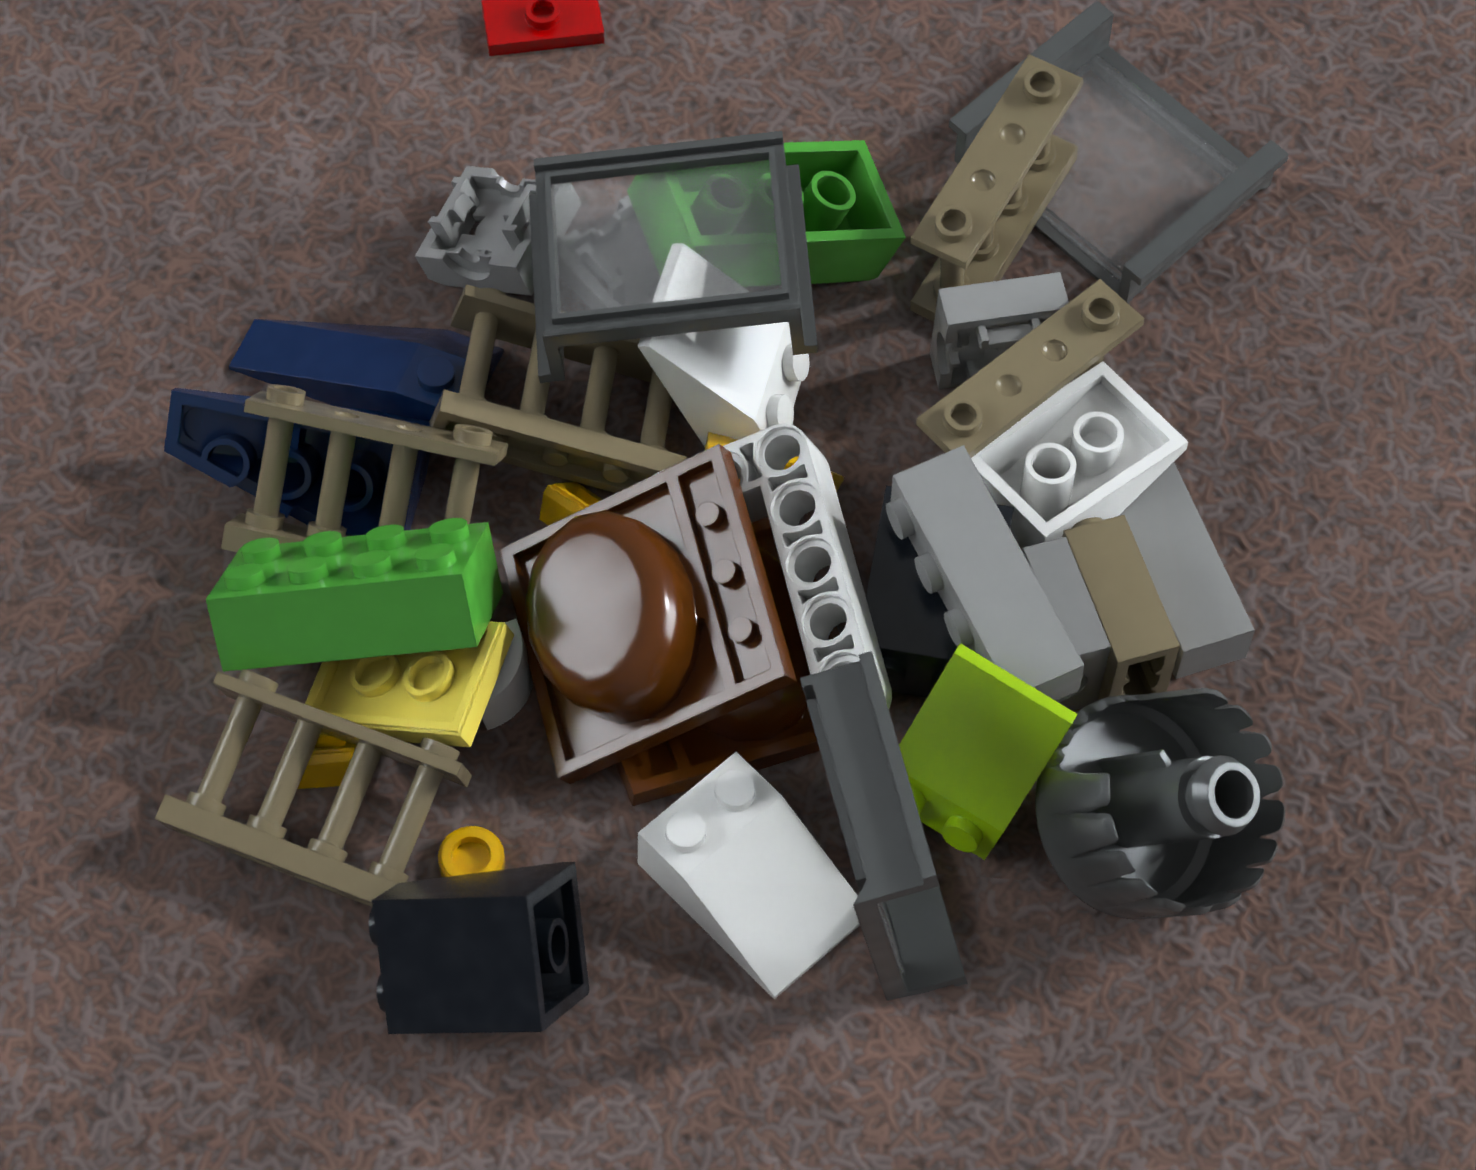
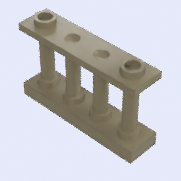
(999, 184)
(1031, 370)
(287, 406)
(534, 440)
(263, 834)

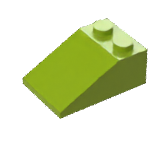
(979, 750)

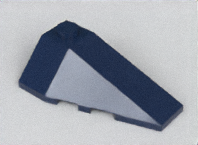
(358, 365)
(228, 445)

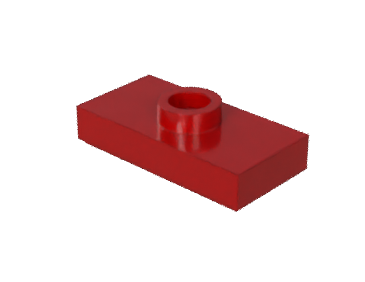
(540, 25)

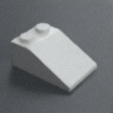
(730, 377)
(1078, 456)
(750, 874)

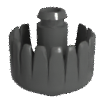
(1160, 804)

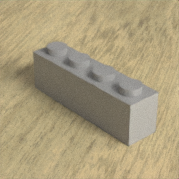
(981, 573)
(1188, 576)

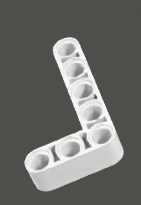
(809, 547)

